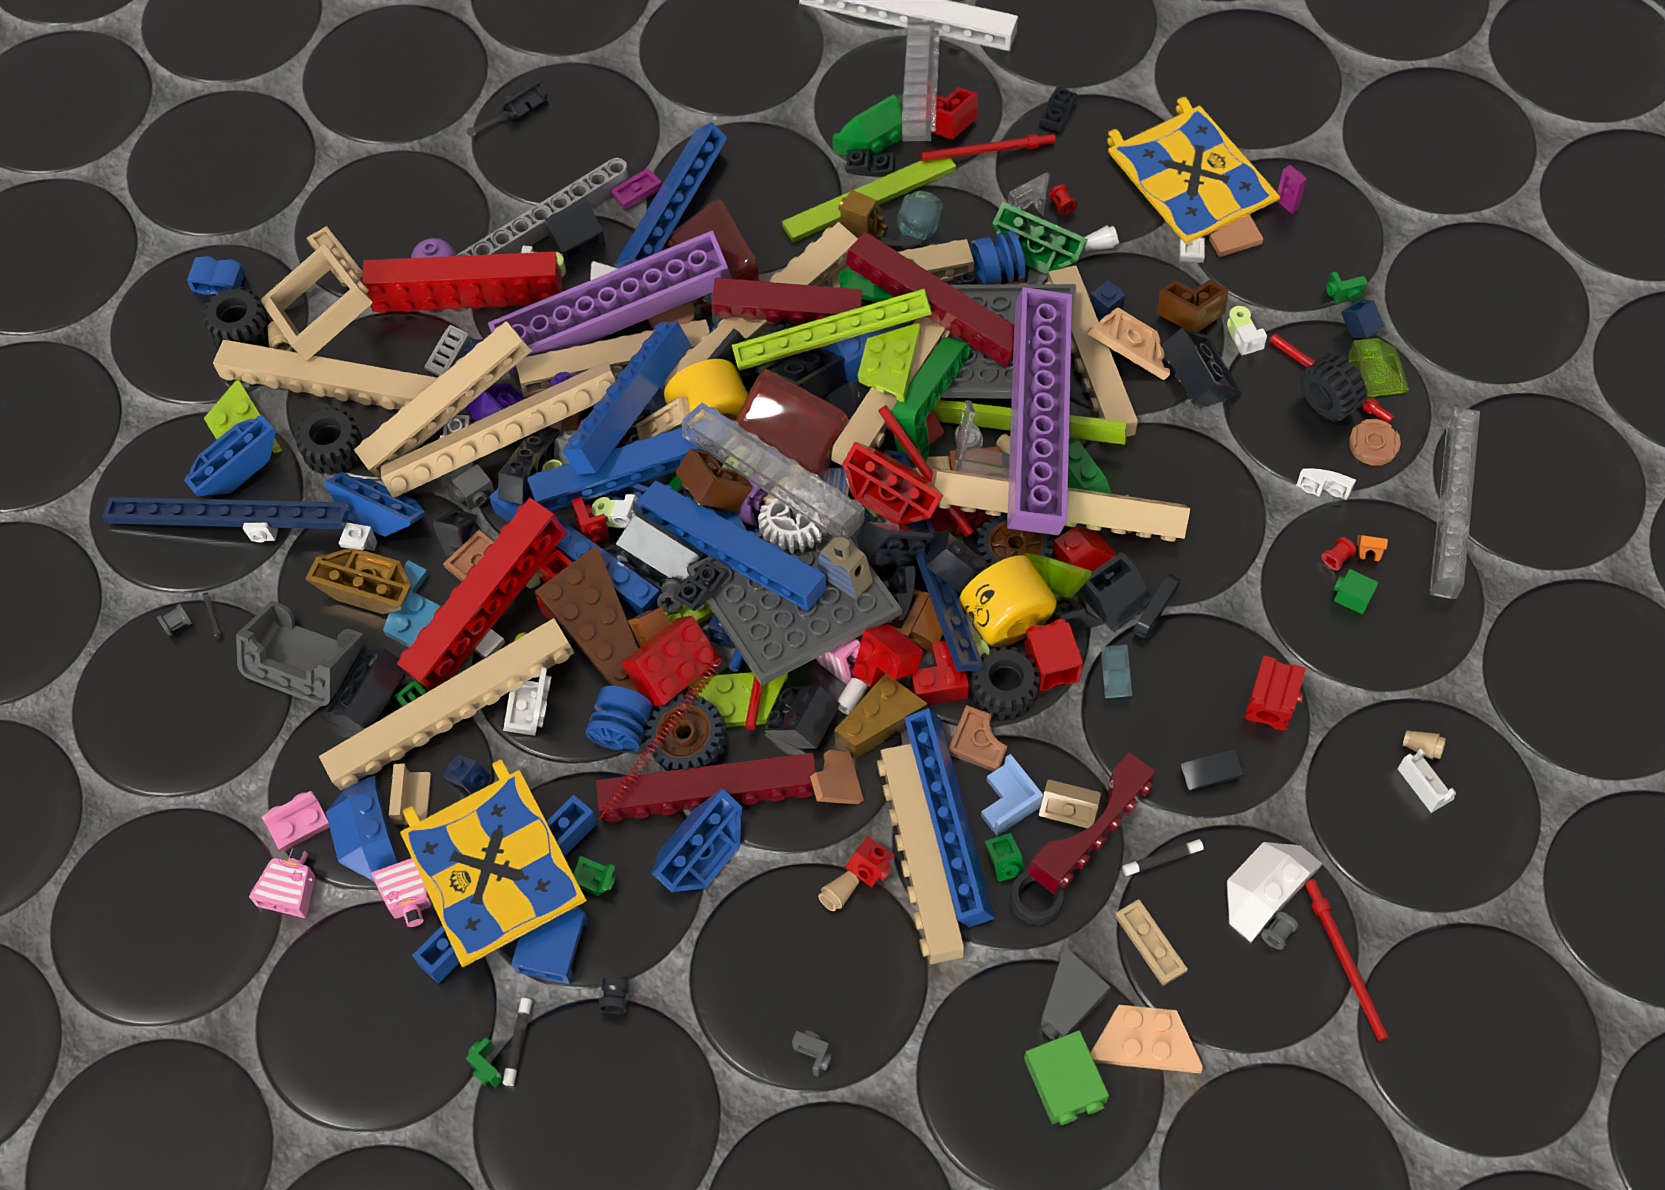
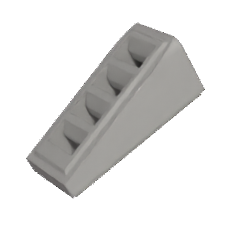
(452, 337)

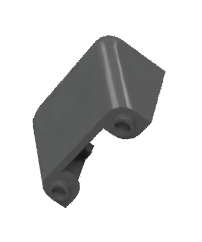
(295, 658)

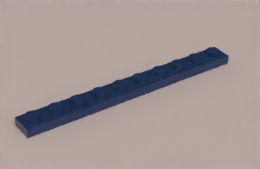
(226, 512)
(945, 602)

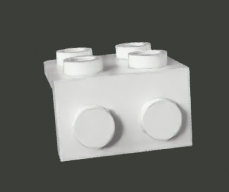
(527, 706)

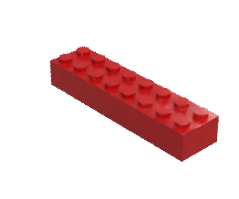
(461, 281)
(482, 596)

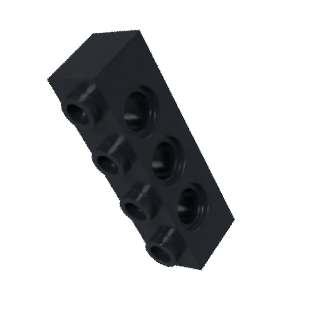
(526, 462)

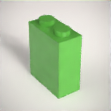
(1066, 1078)

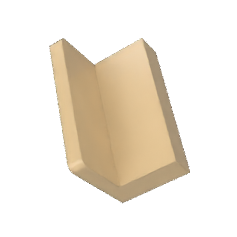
(409, 790)
(1069, 804)

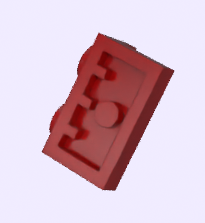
(590, 526)

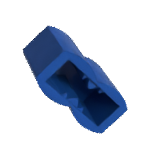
(212, 276)

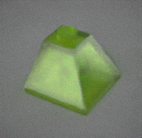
(1378, 367)
(1059, 576)

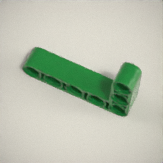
(927, 390)

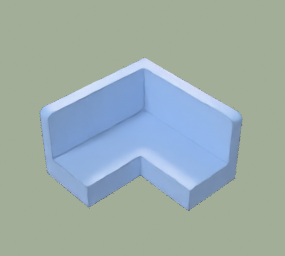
(1017, 794)

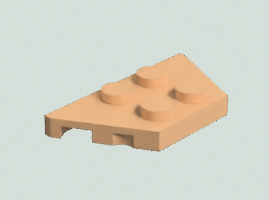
(1131, 339)
(1146, 1040)

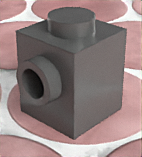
(473, 487)

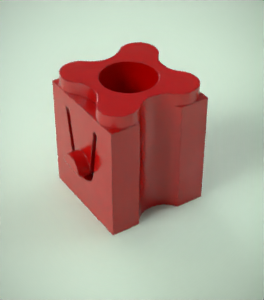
(1054, 654)
(1275, 693)

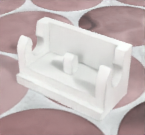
(1425, 781)

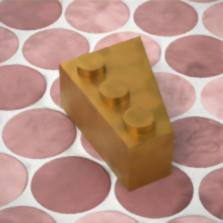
(861, 215)
(877, 717)

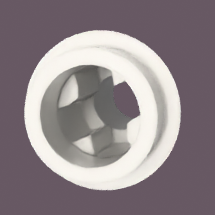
(1102, 239)

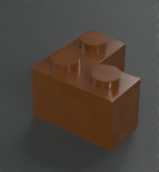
(1192, 307)
(712, 483)

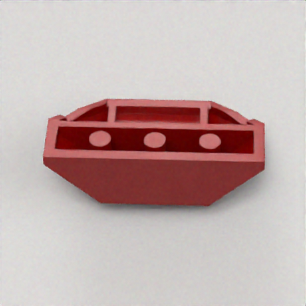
(889, 486)

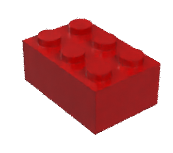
(670, 660)

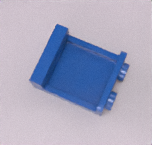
(550, 948)

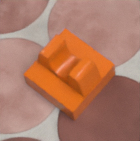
(1368, 543)

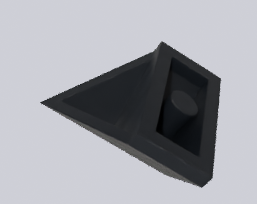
(1075, 614)

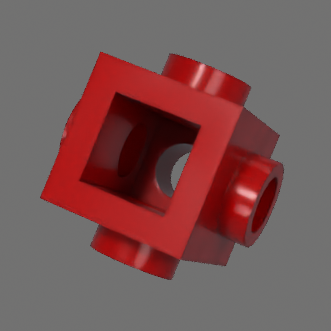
(870, 862)

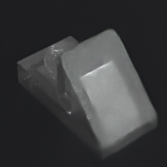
(1031, 193)

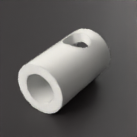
(852, 695)

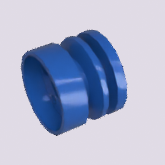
(1003, 258)
(619, 719)

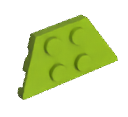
(890, 360)
(231, 409)
(732, 696)

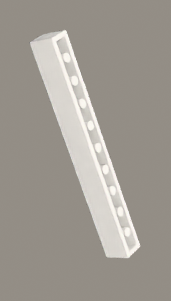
(950, 18)

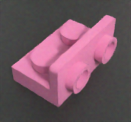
(296, 821)

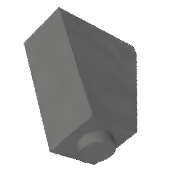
(1072, 996)

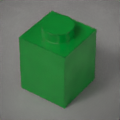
(1355, 591)

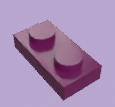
(1291, 188)
(636, 189)

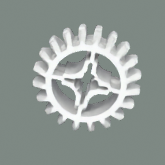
(780, 529)

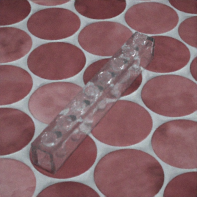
(920, 81)
(773, 471)
(1455, 503)

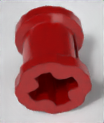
(1063, 200)
(1338, 553)

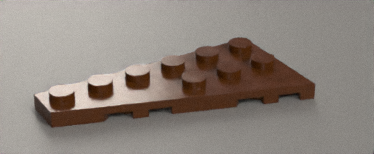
(592, 615)

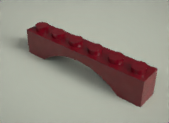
(1060, 858)

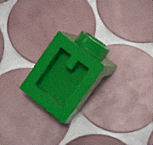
(1005, 857)

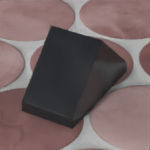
(454, 527)

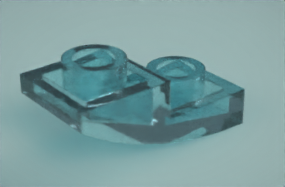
(1116, 671)

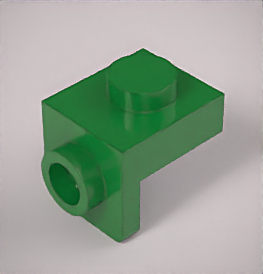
(1347, 290)
(593, 876)
(483, 1070)

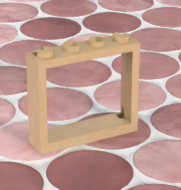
(334, 318)

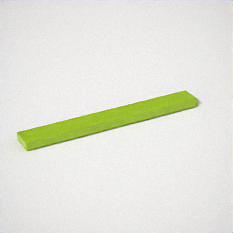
(881, 190)
(831, 329)
(1000, 418)

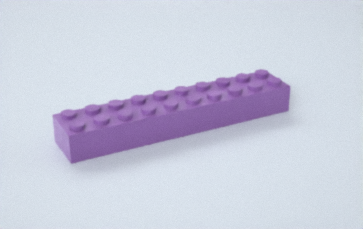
(620, 297)
(1040, 412)

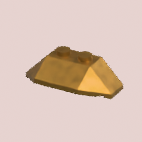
(361, 579)

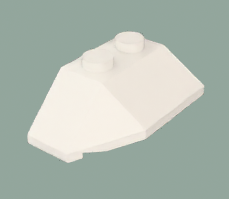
(1267, 885)

